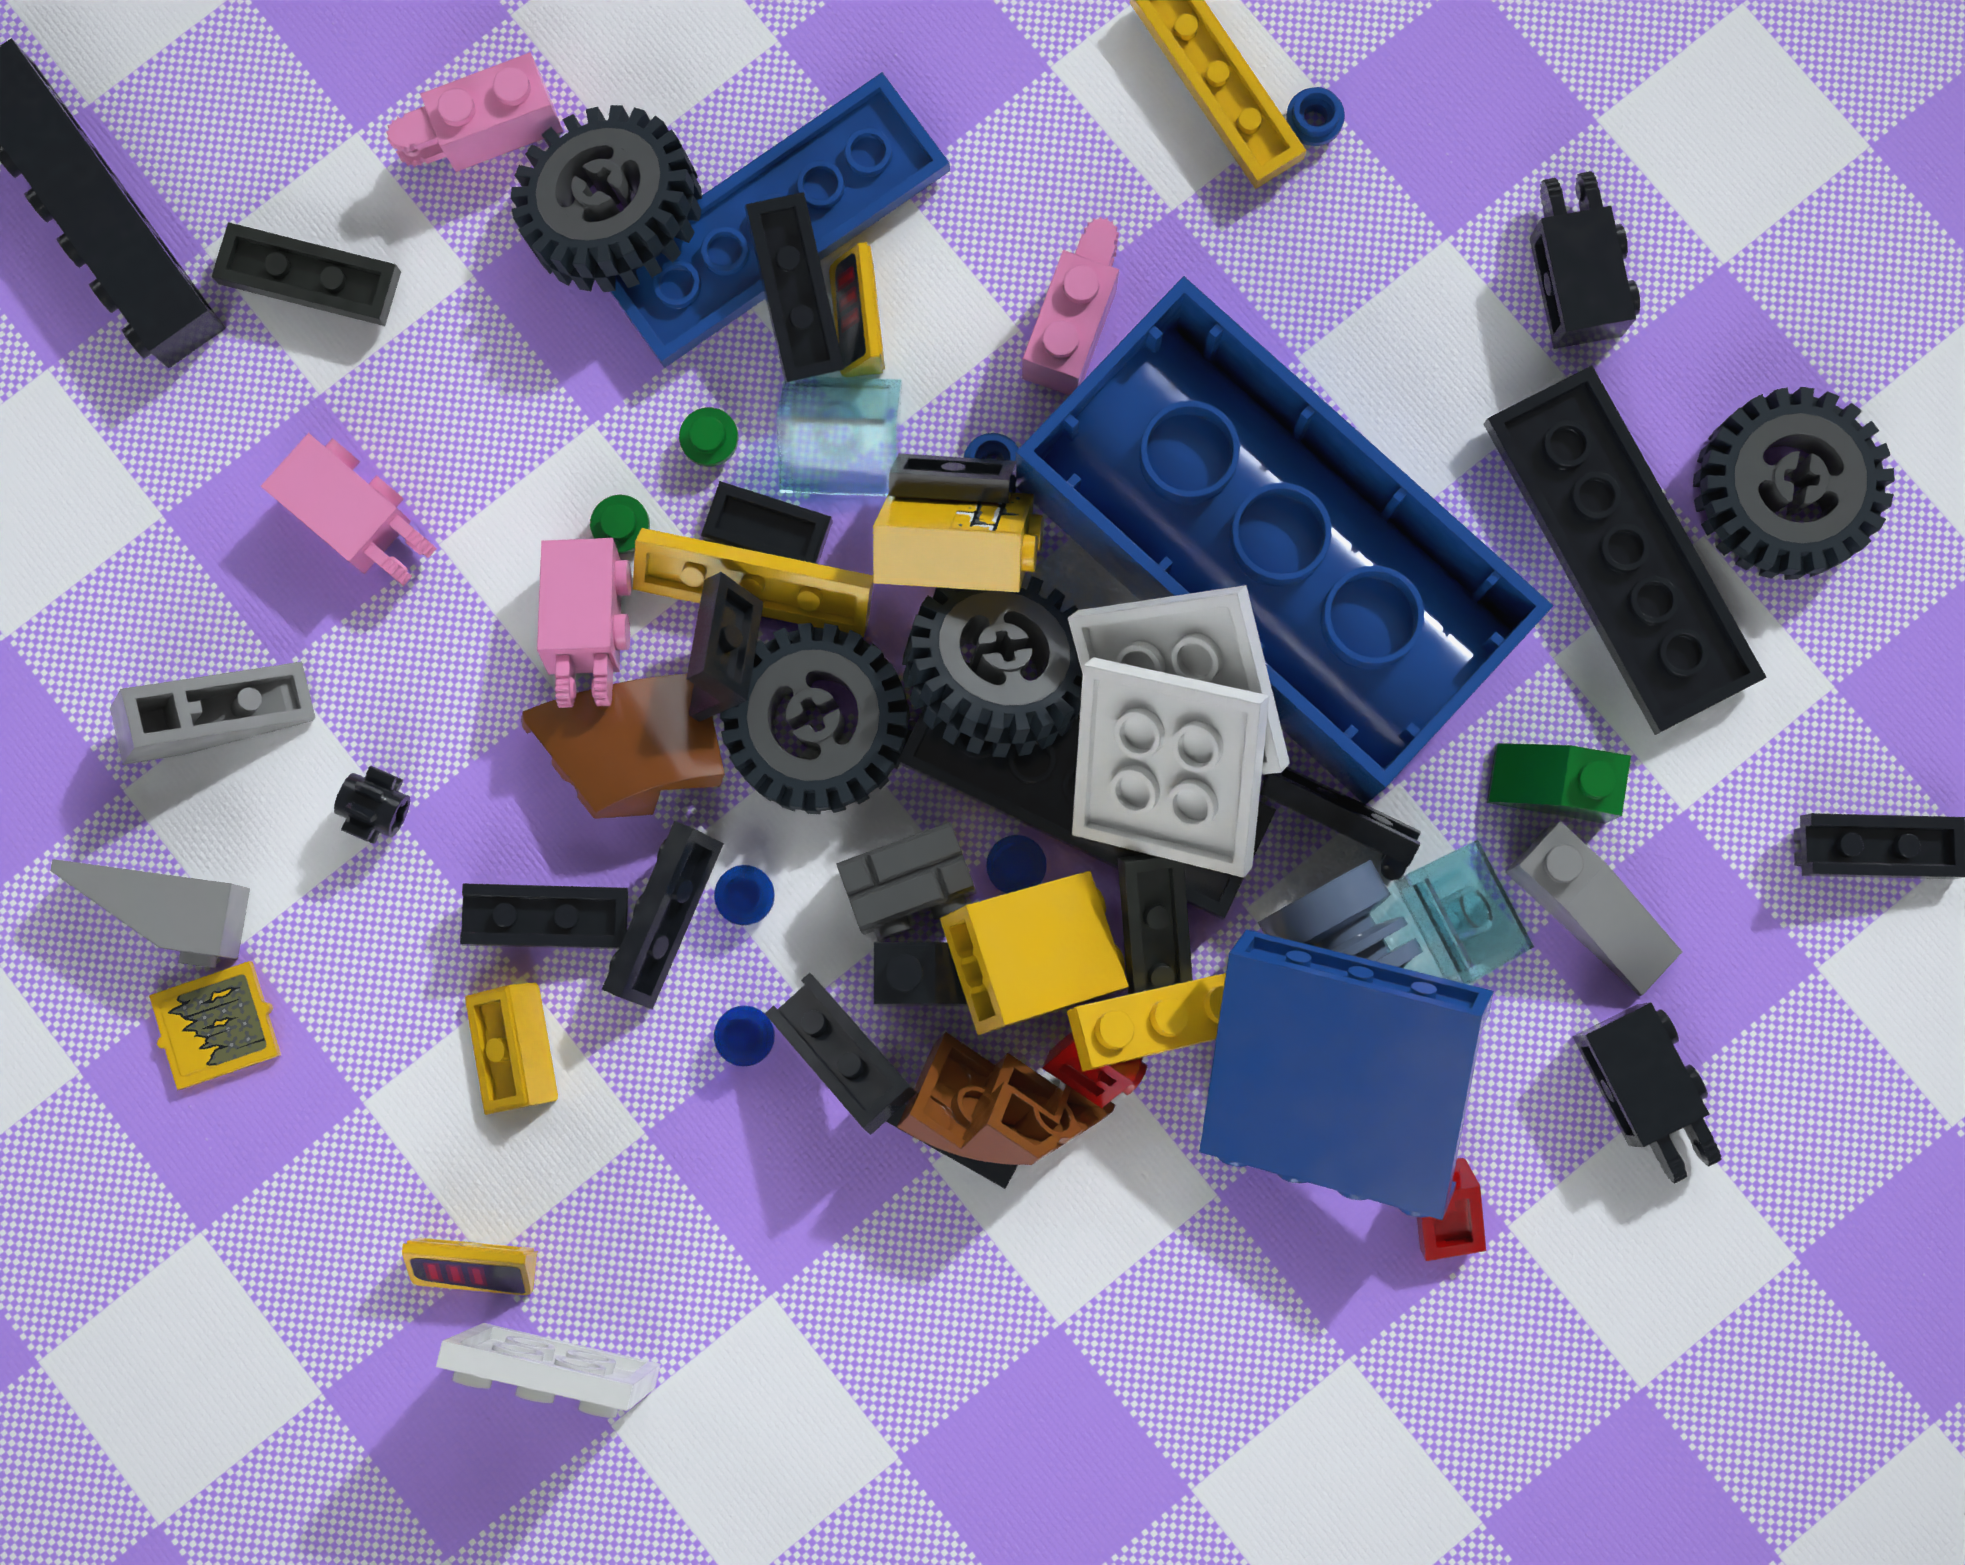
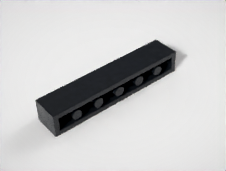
(97, 217)

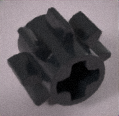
(372, 804)

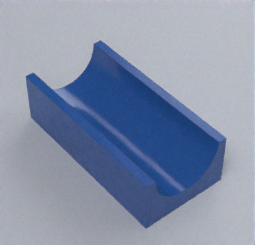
(1221, 469)

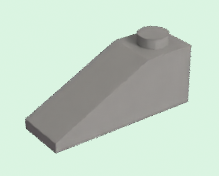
(208, 711)
(1594, 906)
(170, 911)

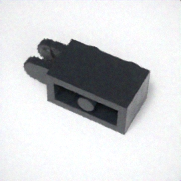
(1582, 266)
(1649, 1085)

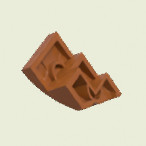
(630, 749)
(993, 1110)

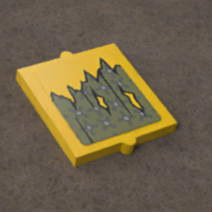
(214, 1025)

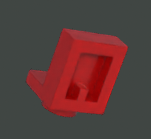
(1098, 1084)
(1463, 1223)

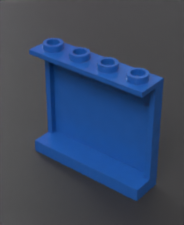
(1343, 1072)

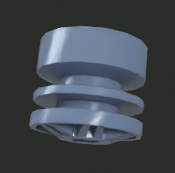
(1341, 921)

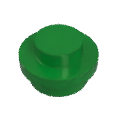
(708, 437)
(619, 519)

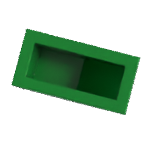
(1560, 780)

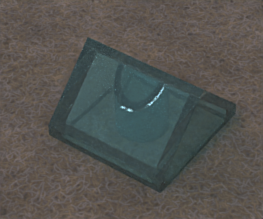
(838, 435)
(1464, 914)

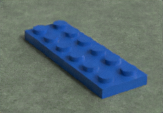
(854, 171)

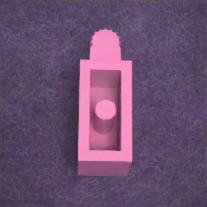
(477, 117)
(1074, 311)
(343, 508)
(582, 614)

